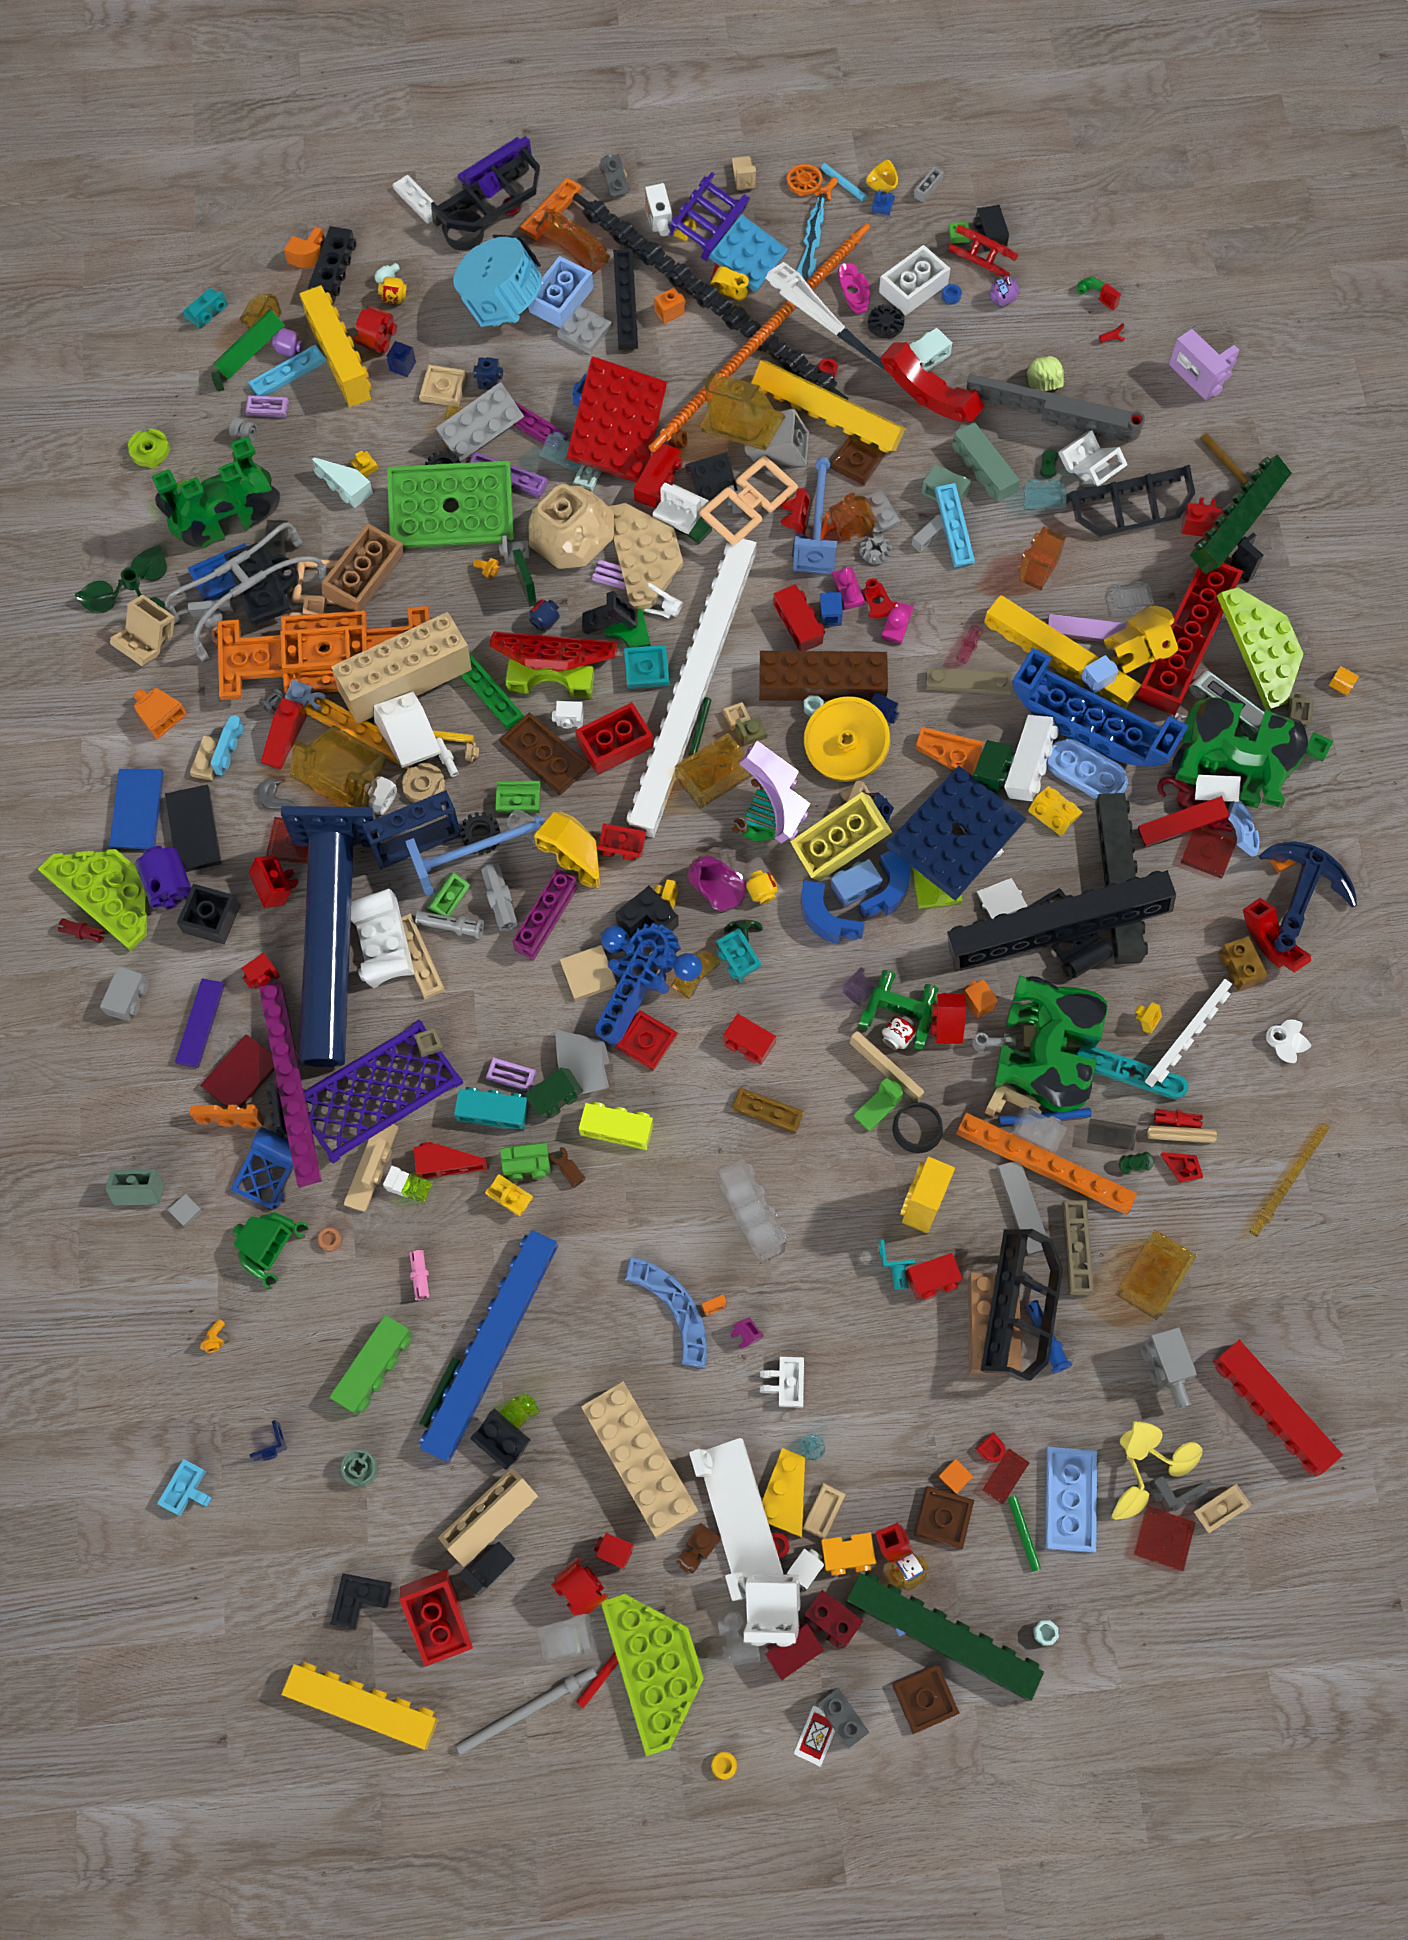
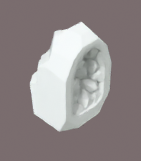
(381, 795)

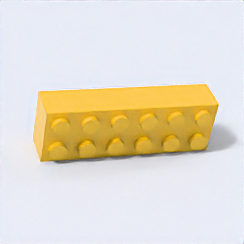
(336, 346)

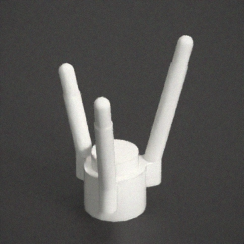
(670, 604)

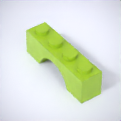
(577, 681)

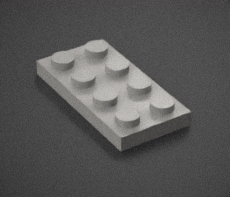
(479, 422)

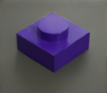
(490, 184)

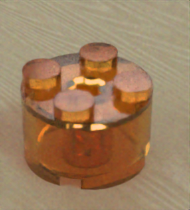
(852, 517)

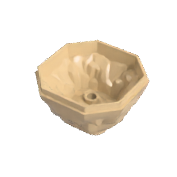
(570, 526)

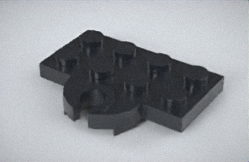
(267, 597)

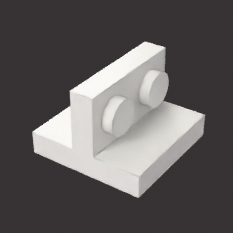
(679, 507)

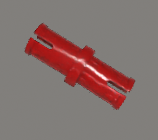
(1178, 1118)

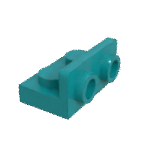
(205, 307)
(738, 955)

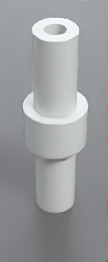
(447, 758)

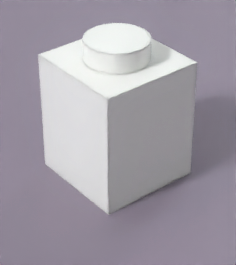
(807, 1567)

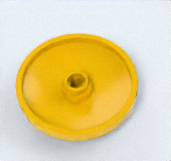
(847, 739)

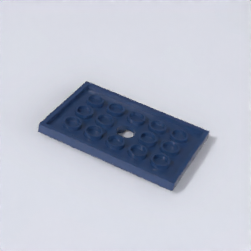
(939, 854)

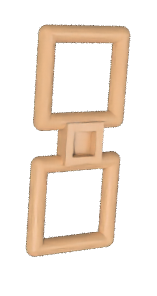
(748, 500)
(312, 603)

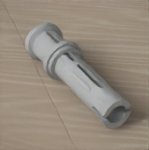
(459, 925)

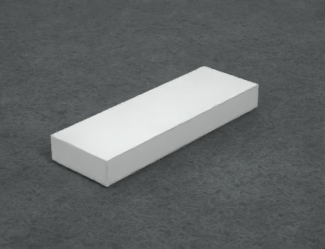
(415, 197)

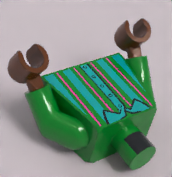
(759, 820)

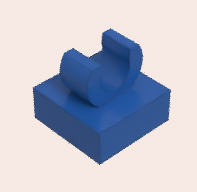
(883, 203)

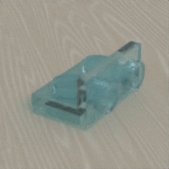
(556, 450)
(1044, 495)

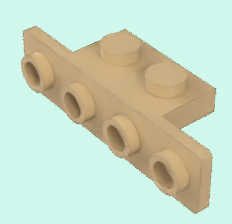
(370, 1169)

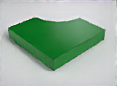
(632, 638)

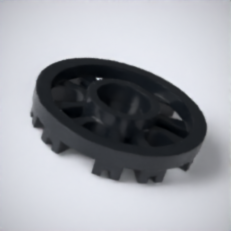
(886, 321)

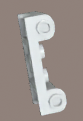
(381, 938)

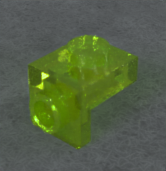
(520, 1410)

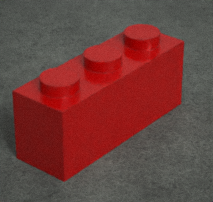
(658, 470)
(798, 618)

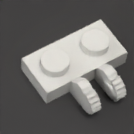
(790, 1381)

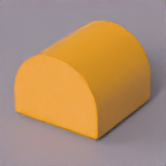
(1343, 680)

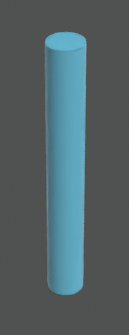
(844, 182)

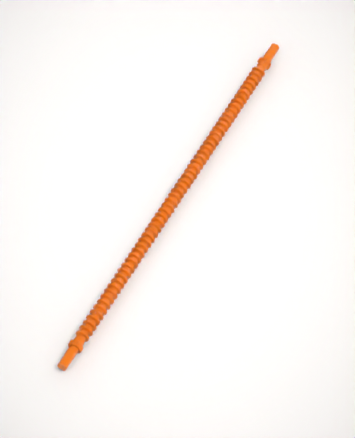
(759, 337)

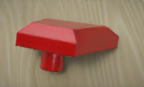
(1183, 1166)

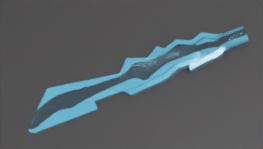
(812, 240)

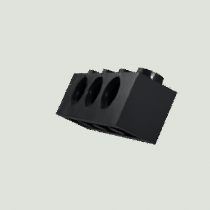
(333, 261)

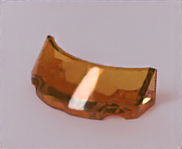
(574, 240)

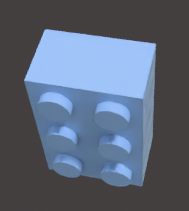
(561, 291)

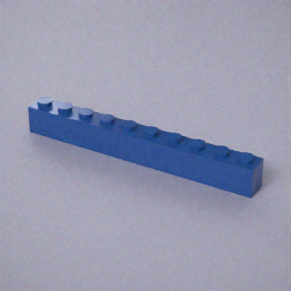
(489, 1346)

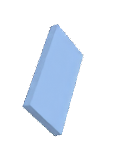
(1071, 1499)

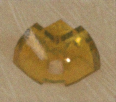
(259, 306)

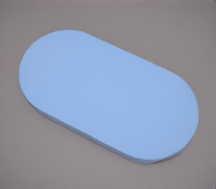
(1086, 768)

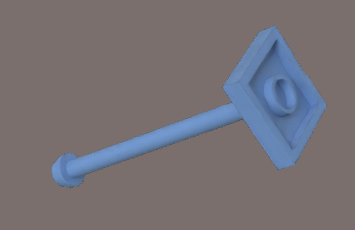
(816, 554)
(423, 865)

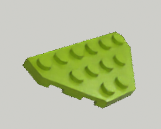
(1265, 644)
(105, 888)
(656, 1668)

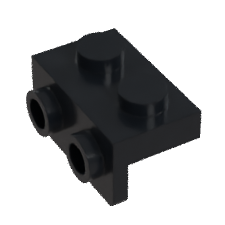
(1247, 557)

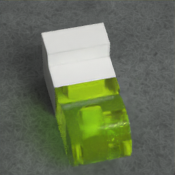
(407, 1185)

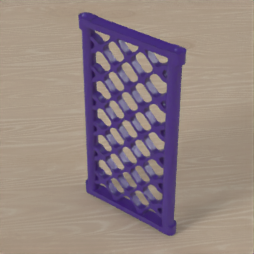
(387, 1121)

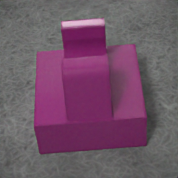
(748, 1332)

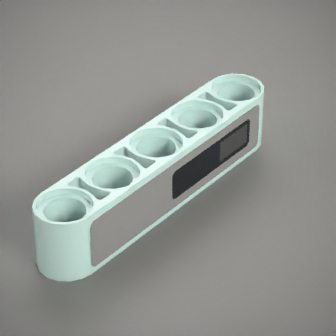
(1209, 685)

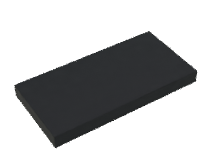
(193, 827)

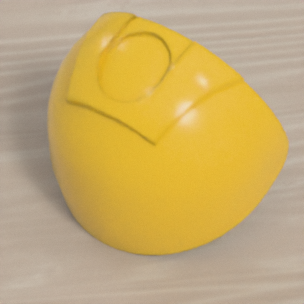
(883, 177)

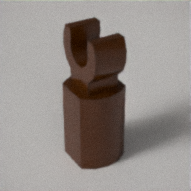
(568, 1169)

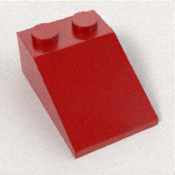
(435, 1617)

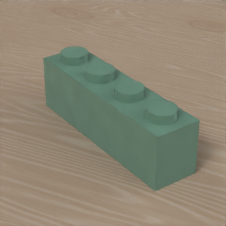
(985, 462)

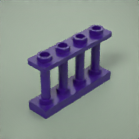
(717, 232)

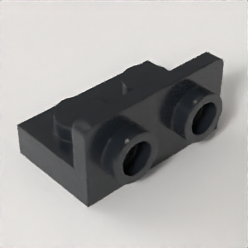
(500, 1439)

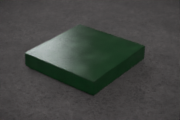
(524, 577)

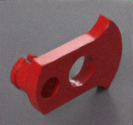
(874, 590)

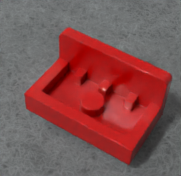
(621, 841)

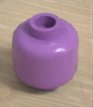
(287, 342)

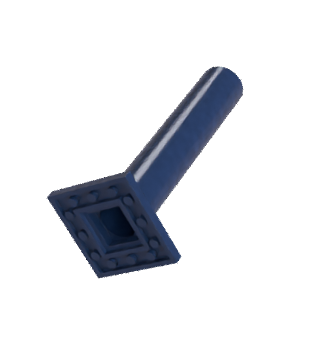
(331, 841)

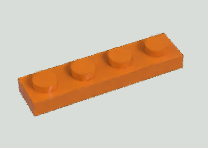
(557, 201)

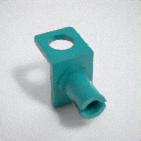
(897, 1268)

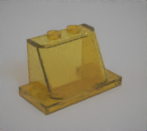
(739, 412)
(337, 767)

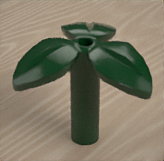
(744, 925)

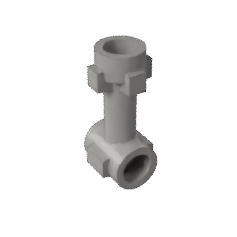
(982, 1041)

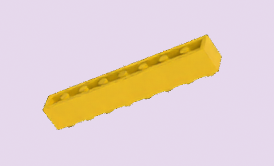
(828, 406)
(1067, 656)

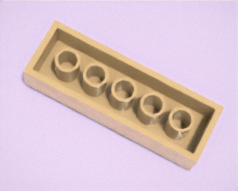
(640, 1460)

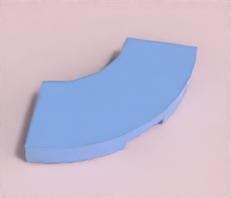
(1246, 835)

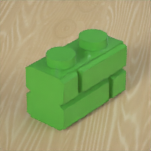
(525, 1161)

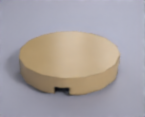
(422, 782)

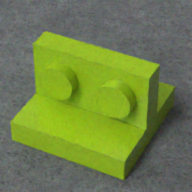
(929, 895)

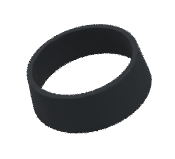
(467, 216)
(911, 1147)

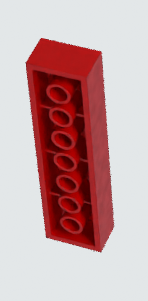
(1193, 630)

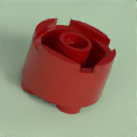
(375, 329)
(579, 1587)

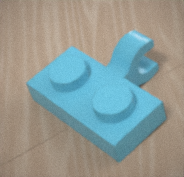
(183, 1488)

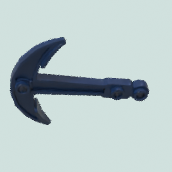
(1313, 862)

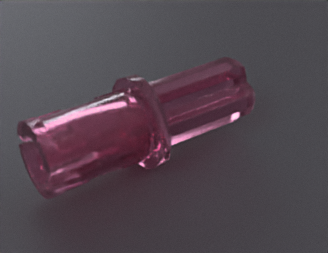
(969, 644)

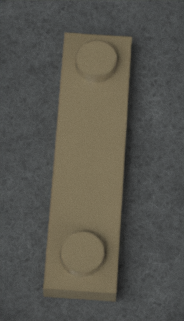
(969, 681)
(1078, 1247)

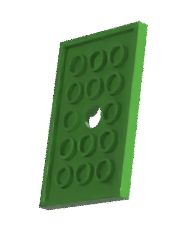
(418, 498)

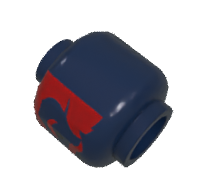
(544, 614)

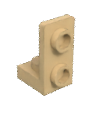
(744, 173)
(1009, 1093)

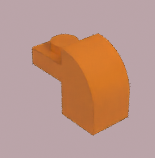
(305, 252)

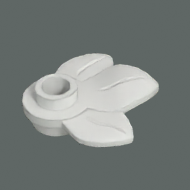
(1290, 1040)

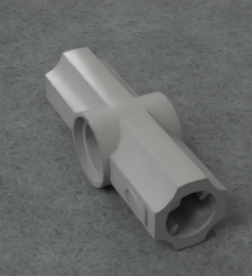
(499, 897)

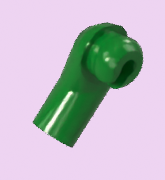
(1089, 283)

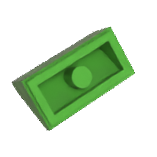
(448, 895)

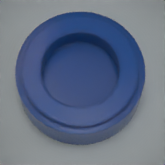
(951, 294)

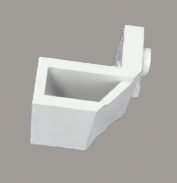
(1089, 460)
(772, 1609)

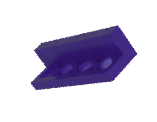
(497, 159)

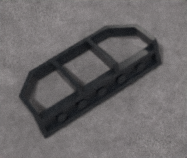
(473, 195)
(1134, 484)
(1005, 1303)

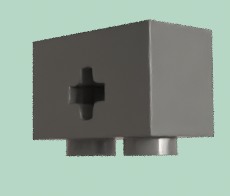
(842, 1718)

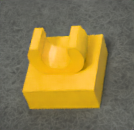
(364, 463)
(668, 893)
(1149, 1017)

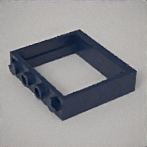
(408, 818)

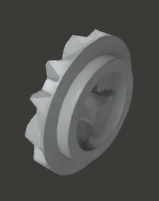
(875, 556)

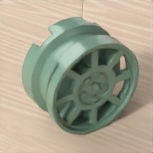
(359, 1468)

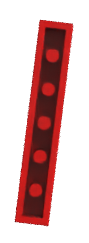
(1278, 1409)

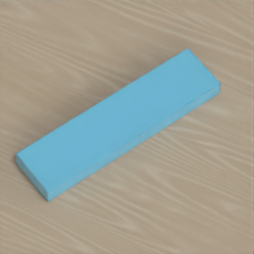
(287, 371)
(954, 525)

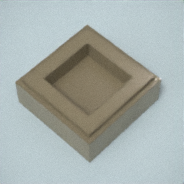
(428, 1042)

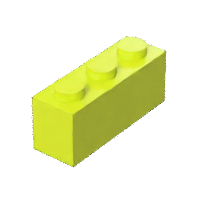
(616, 1125)

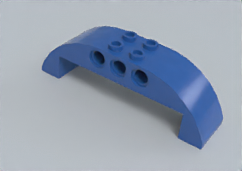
(1094, 719)

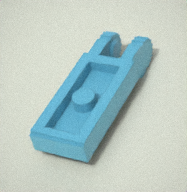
(227, 743)

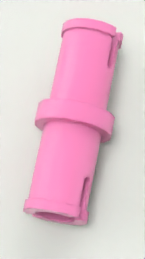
(419, 1275)

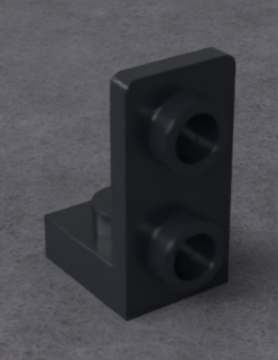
(488, 1568)

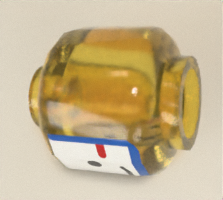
(909, 1571)

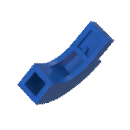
(891, 898)
(821, 920)

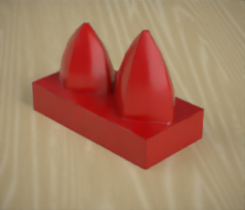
(800, 510)

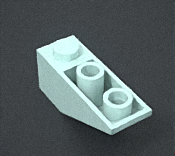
(345, 480)

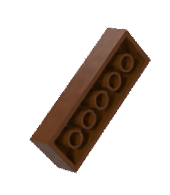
(822, 673)

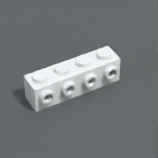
(1031, 758)

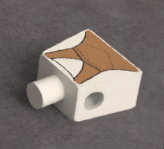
(658, 214)

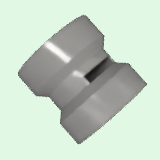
(241, 429)

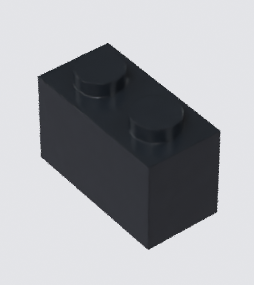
(991, 224)

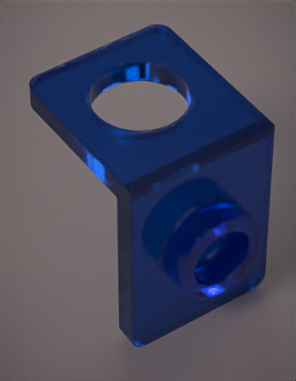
(271, 1452)

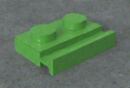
(518, 795)

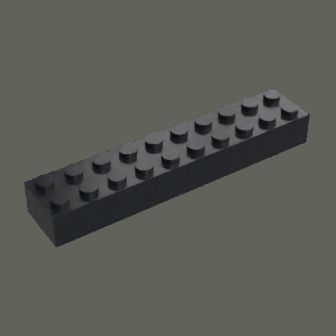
(1061, 920)

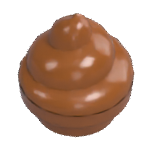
(679, 439)

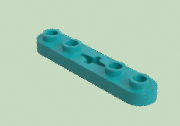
(1109, 1065)

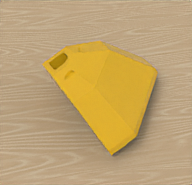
(572, 845)

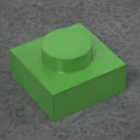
(955, 237)

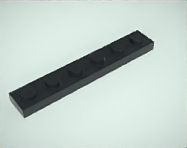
(625, 299)

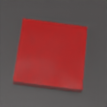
(646, 1040)

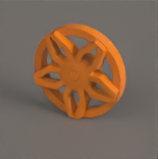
(804, 179)

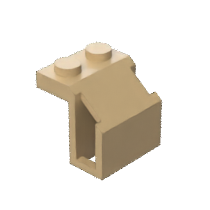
(144, 630)

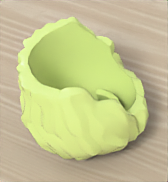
(1045, 374)

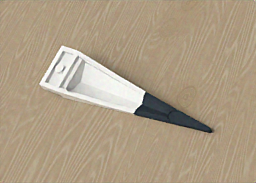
(799, 293)

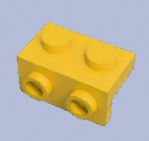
(1054, 810)

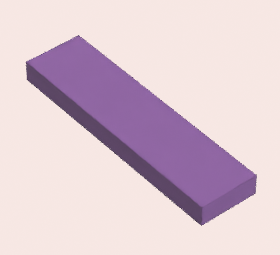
(520, 478)

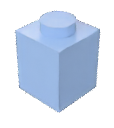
(1100, 674)

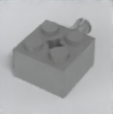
(1170, 1364)

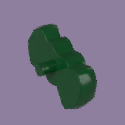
(1048, 464)
(1136, 1162)

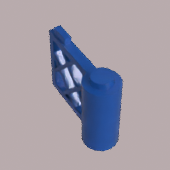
(275, 1149)

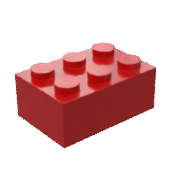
(614, 738)

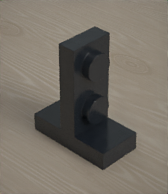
(613, 612)

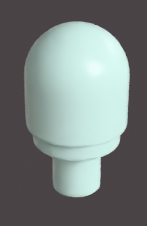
(386, 271)

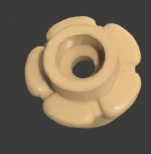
(471, 752)

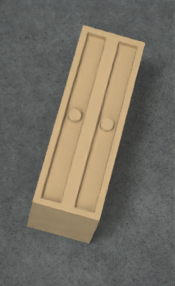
(402, 665)

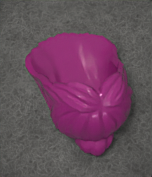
(717, 882)

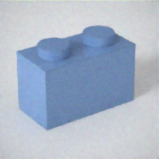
(855, 883)

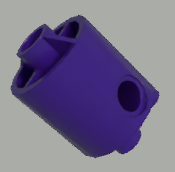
(163, 877)

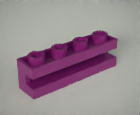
(545, 914)

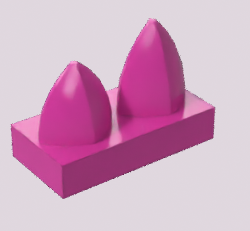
(848, 586)

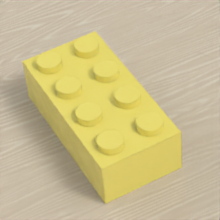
(840, 836)

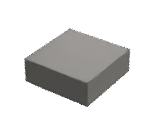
(185, 1210)

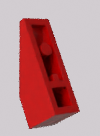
(283, 732)
(439, 1161)

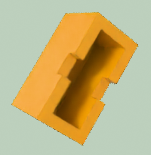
(851, 1554)

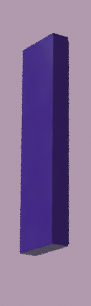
(200, 1023)

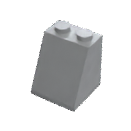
(788, 445)

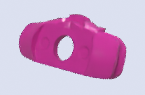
(850, 277)

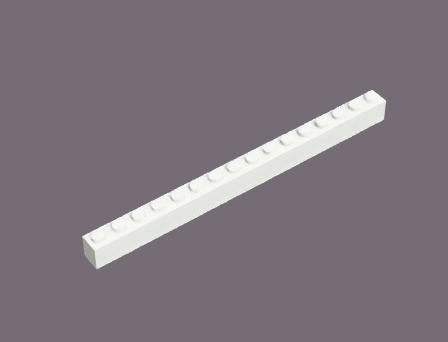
(692, 687)

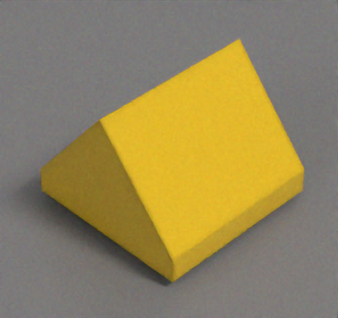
(688, 222)

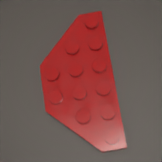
(552, 651)

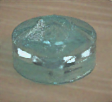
(812, 1447)

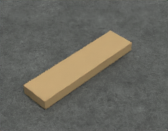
(424, 969)
(886, 1066)

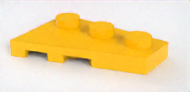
(785, 1494)

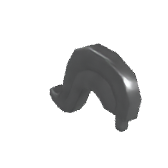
(267, 796)

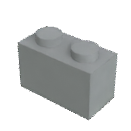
(124, 994)

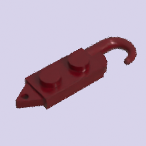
(1186, 799)

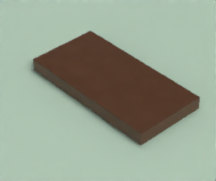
(544, 753)

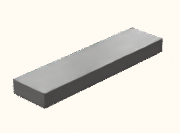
(1021, 1202)

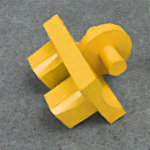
(509, 1195)

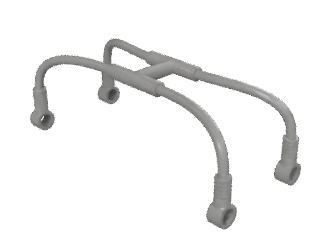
(233, 564)

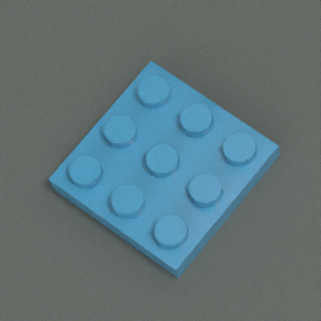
(749, 252)

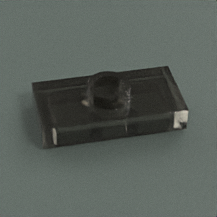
(1111, 1134)

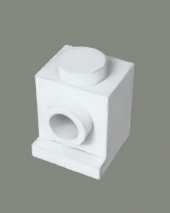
(568, 714)

